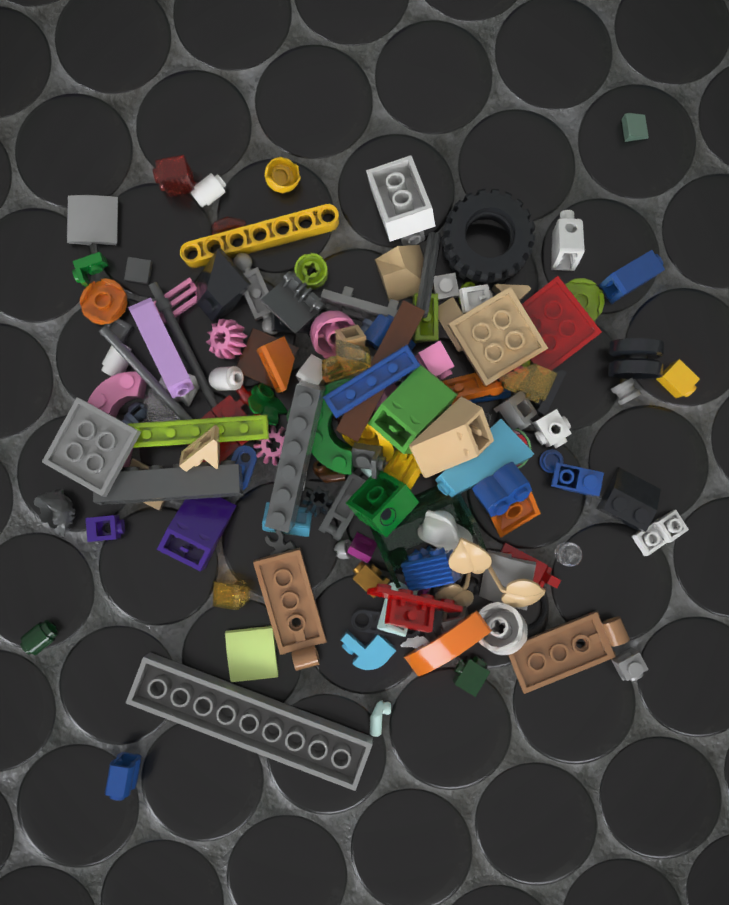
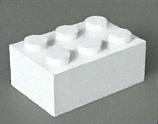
(401, 198)

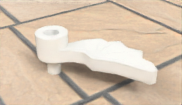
(415, 642)

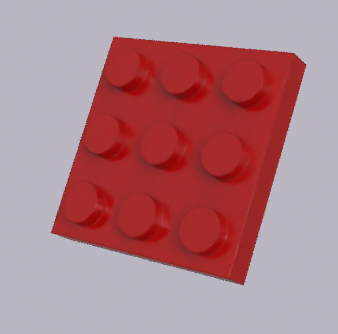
(560, 323)

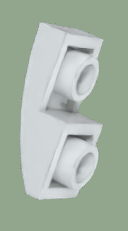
(660, 532)

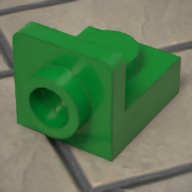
(90, 264)

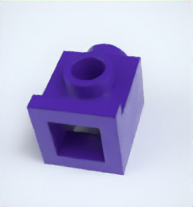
(96, 528)

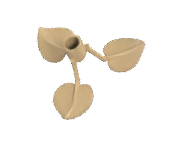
(472, 558)

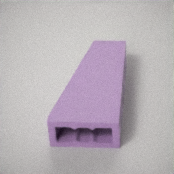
(161, 348)

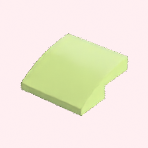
(251, 654)

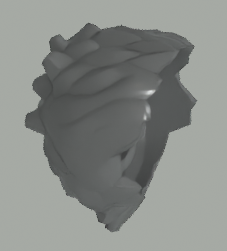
(56, 510)

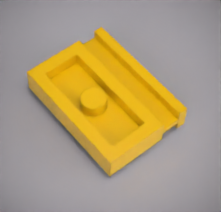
(403, 468)

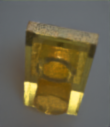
(532, 380)
(230, 594)

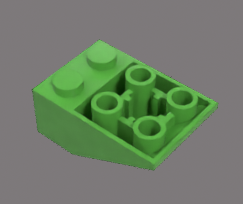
(412, 408)

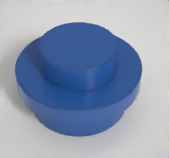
(548, 460)

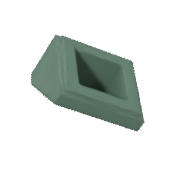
(634, 127)

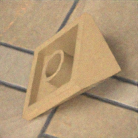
(401, 271)

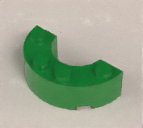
(327, 446)

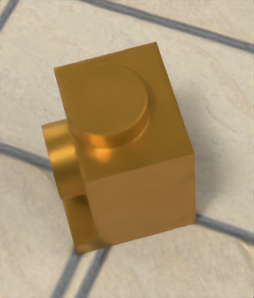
(368, 576)

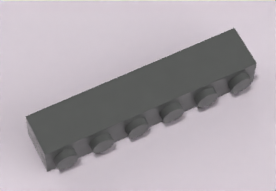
(295, 456)
(174, 483)

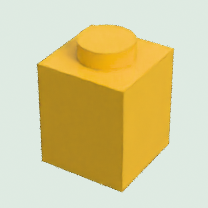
(678, 379)

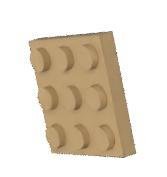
(497, 336)

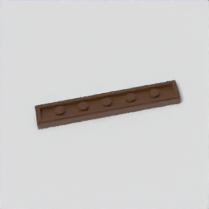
(397, 336)

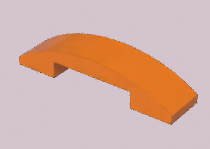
(448, 645)

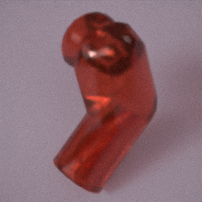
(227, 223)

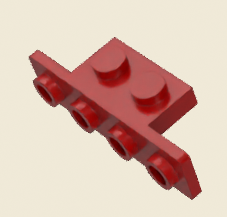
(412, 610)

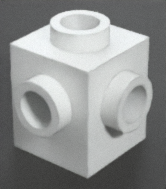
(559, 424)

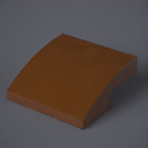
(250, 361)

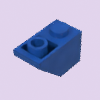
(577, 479)

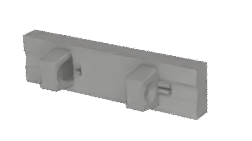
(356, 307)

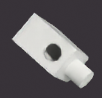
(567, 242)

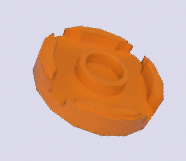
(103, 301)

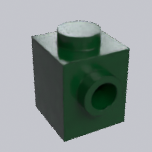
(471, 674)

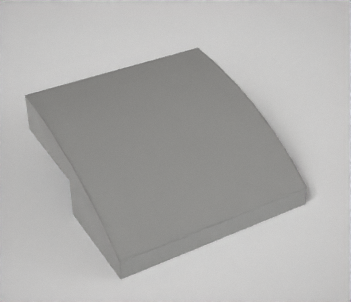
(92, 219)
(507, 570)

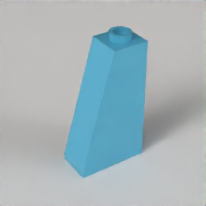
(504, 449)

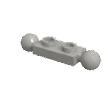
(255, 292)

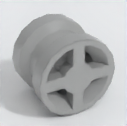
(626, 391)

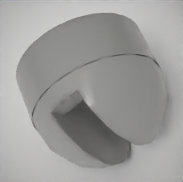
(342, 548)

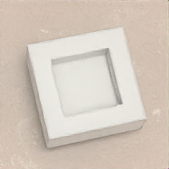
(446, 286)

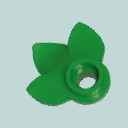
(264, 403)

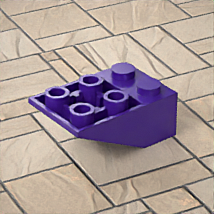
(196, 530)

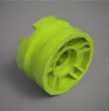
(314, 261)

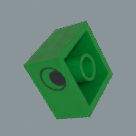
(382, 503)

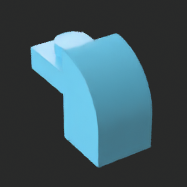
(372, 654)

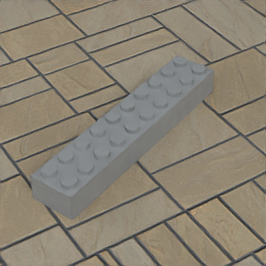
(250, 720)

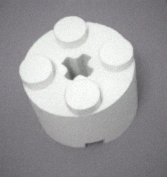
(514, 632)

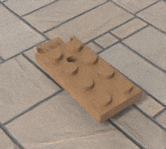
(290, 596)
(555, 654)

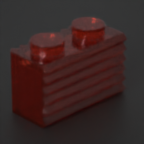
(174, 175)

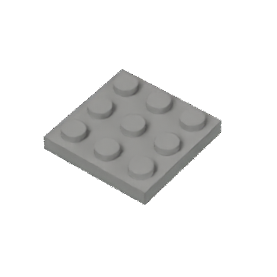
(91, 447)

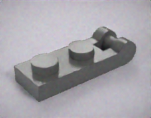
(340, 509)

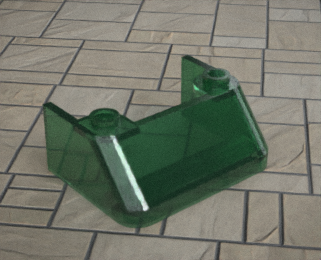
(406, 536)

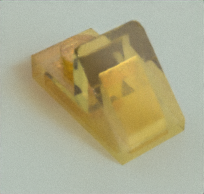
(348, 360)

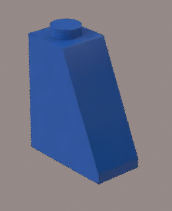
(631, 276)

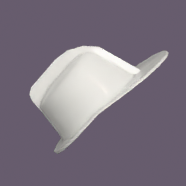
(442, 530)

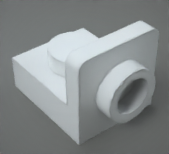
(474, 296)

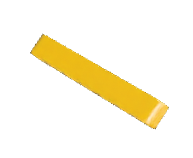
(269, 227)

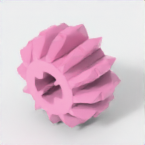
(226, 339)
(268, 451)

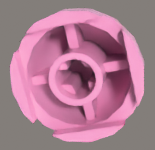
(323, 331)

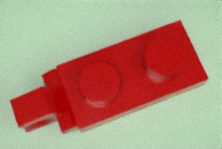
(542, 571)

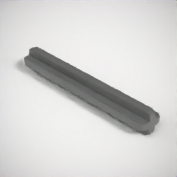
(428, 272)

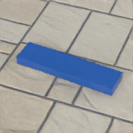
(371, 381)

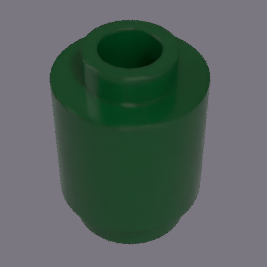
(38, 637)

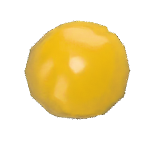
(282, 175)

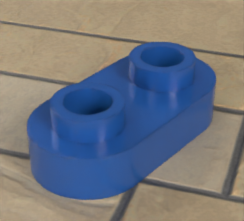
(247, 467)

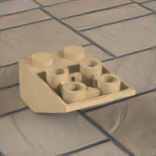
(452, 438)

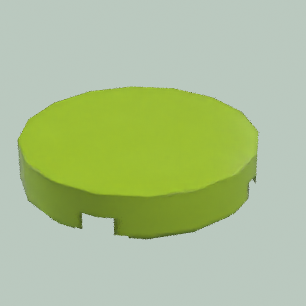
(587, 295)

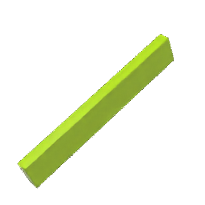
(187, 431)

